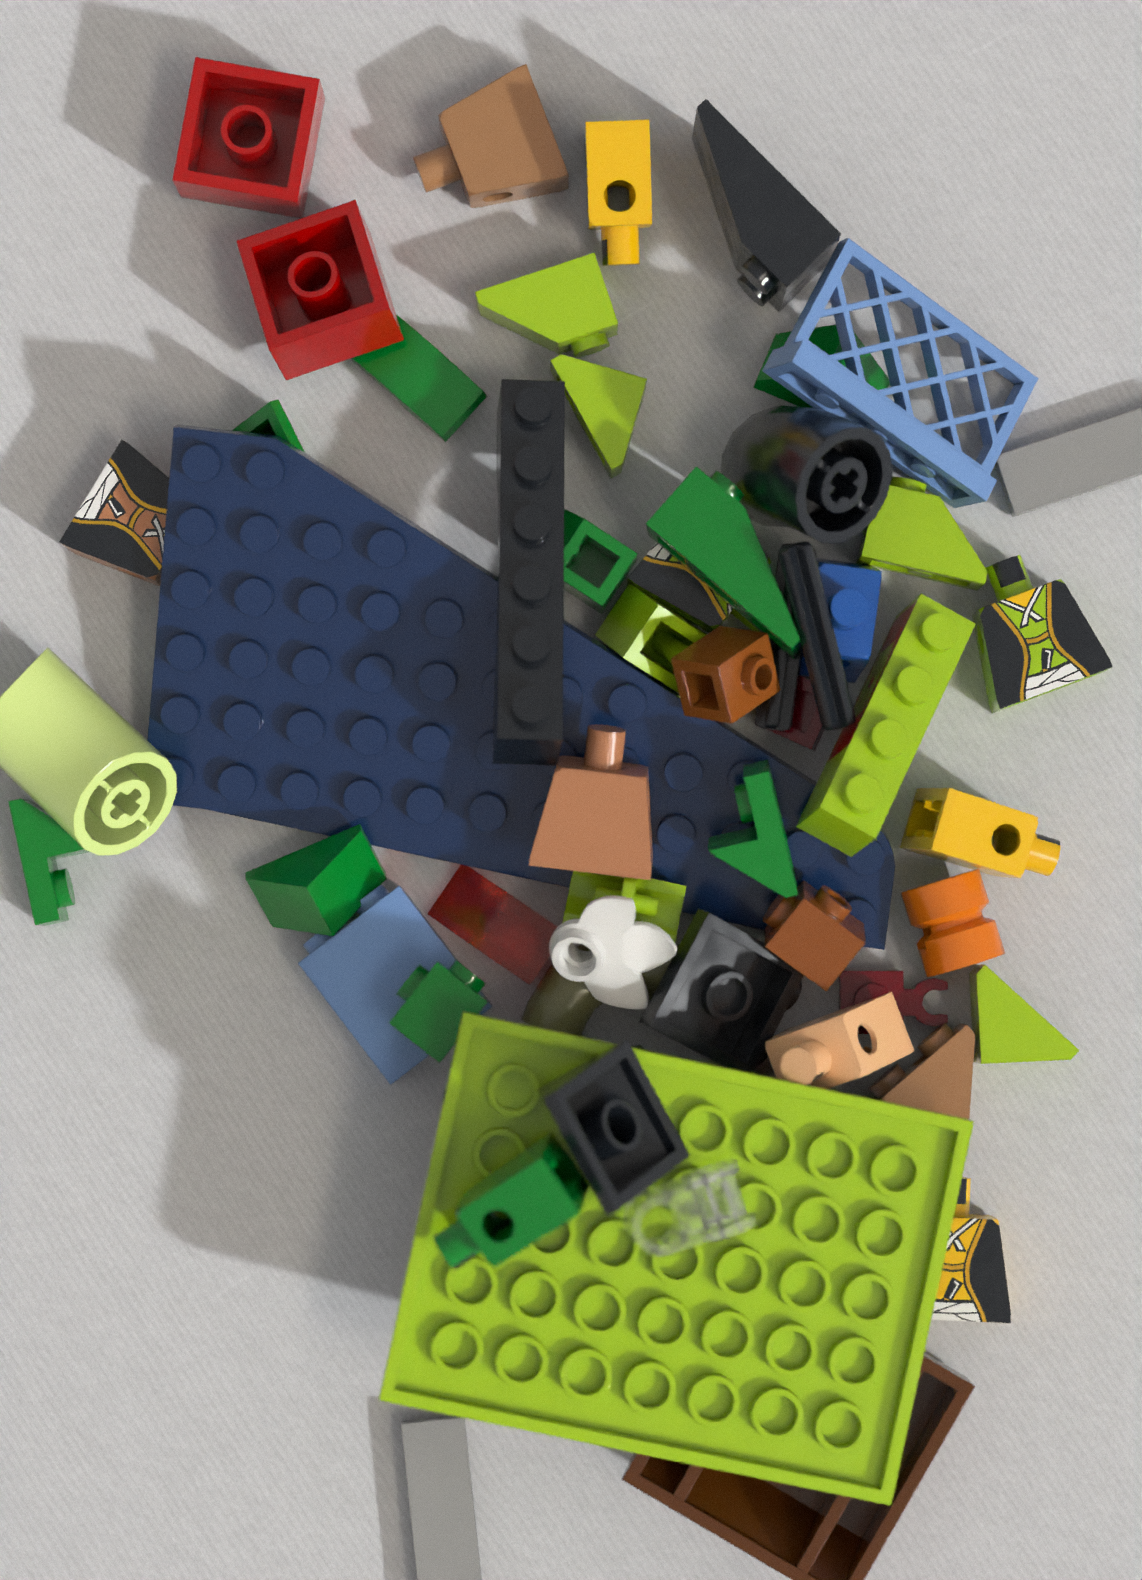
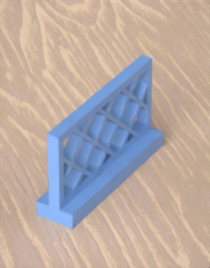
(844, 392)

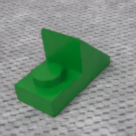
(39, 845)
(763, 849)

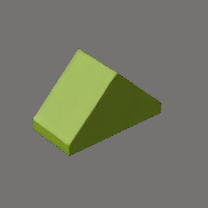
(604, 405)
(1008, 1026)

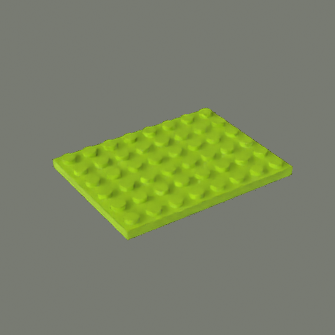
(738, 1355)

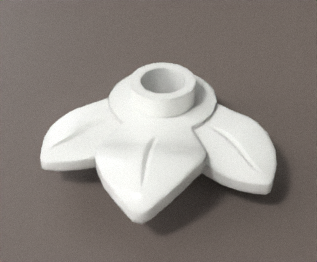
(618, 951)

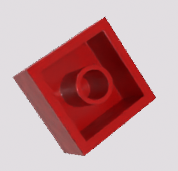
(249, 137)
(319, 290)

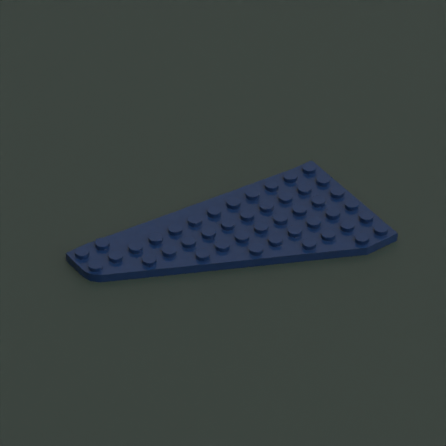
(344, 676)

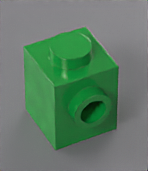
(436, 1004)

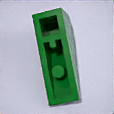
(717, 543)

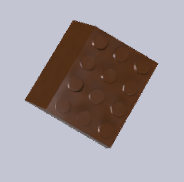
(800, 1528)

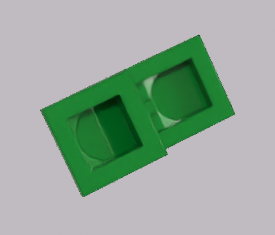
(423, 381)

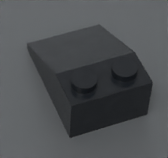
(767, 223)

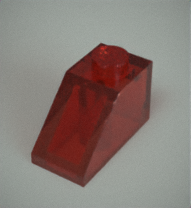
(494, 923)

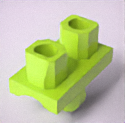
(654, 899)

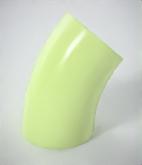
(82, 759)

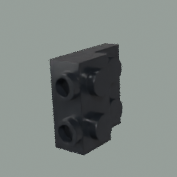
(723, 994)

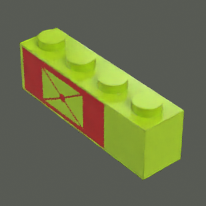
(888, 727)

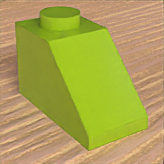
(555, 307)
(920, 539)
(647, 634)

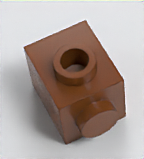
(725, 674)
(814, 933)

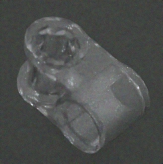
(693, 1208)

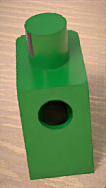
(534, 1188)

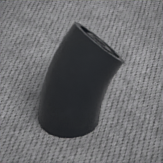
(808, 471)

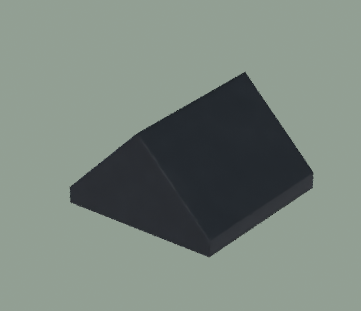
(614, 1125)

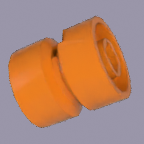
(952, 923)

